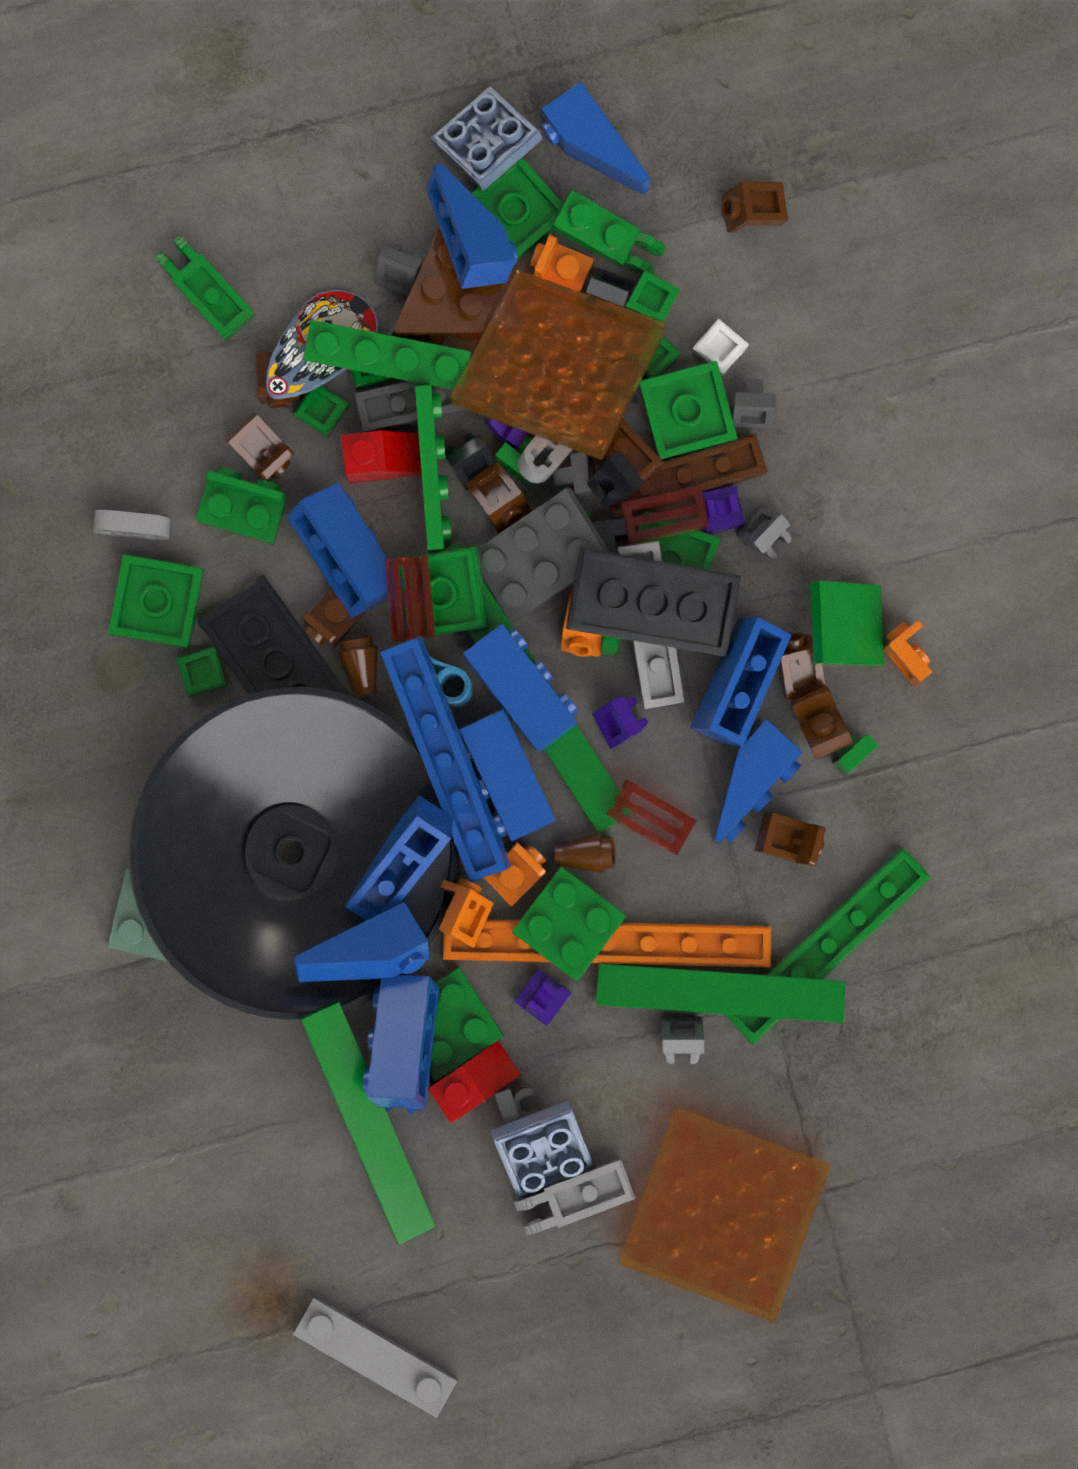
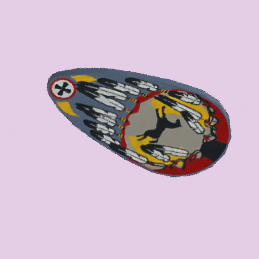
(287, 371)

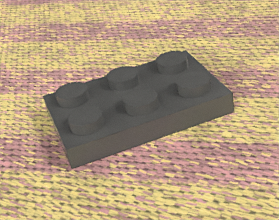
(538, 555)

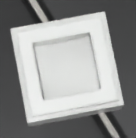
(720, 345)

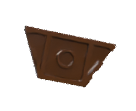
(440, 305)

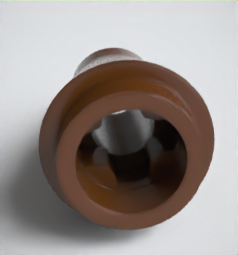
(360, 664)
(587, 853)

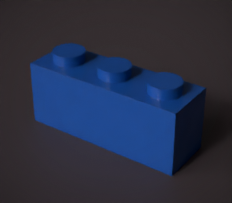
(342, 548)
(740, 681)
(522, 687)
(506, 777)
(401, 1042)

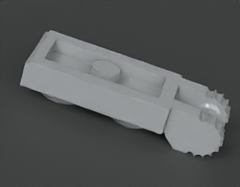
(579, 1196)

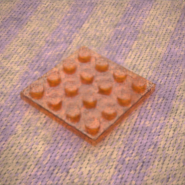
(558, 364)
(724, 1214)

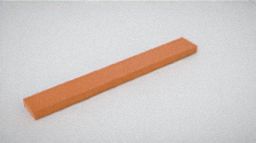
(634, 945)

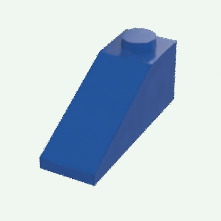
(589, 137)
(470, 232)
(402, 859)
(370, 950)

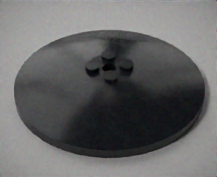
(213, 831)

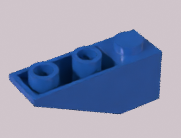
(754, 771)

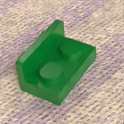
(242, 506)

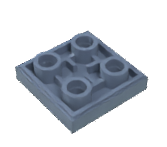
(486, 138)
(542, 1149)

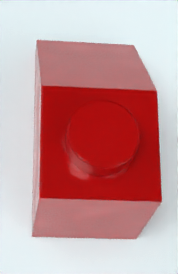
(381, 456)
(474, 1081)

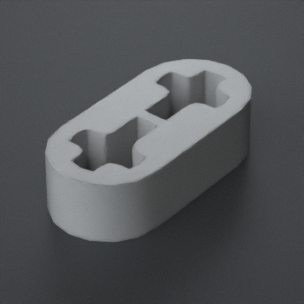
(554, 454)
(131, 525)

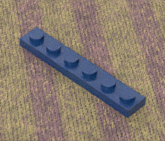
(445, 758)

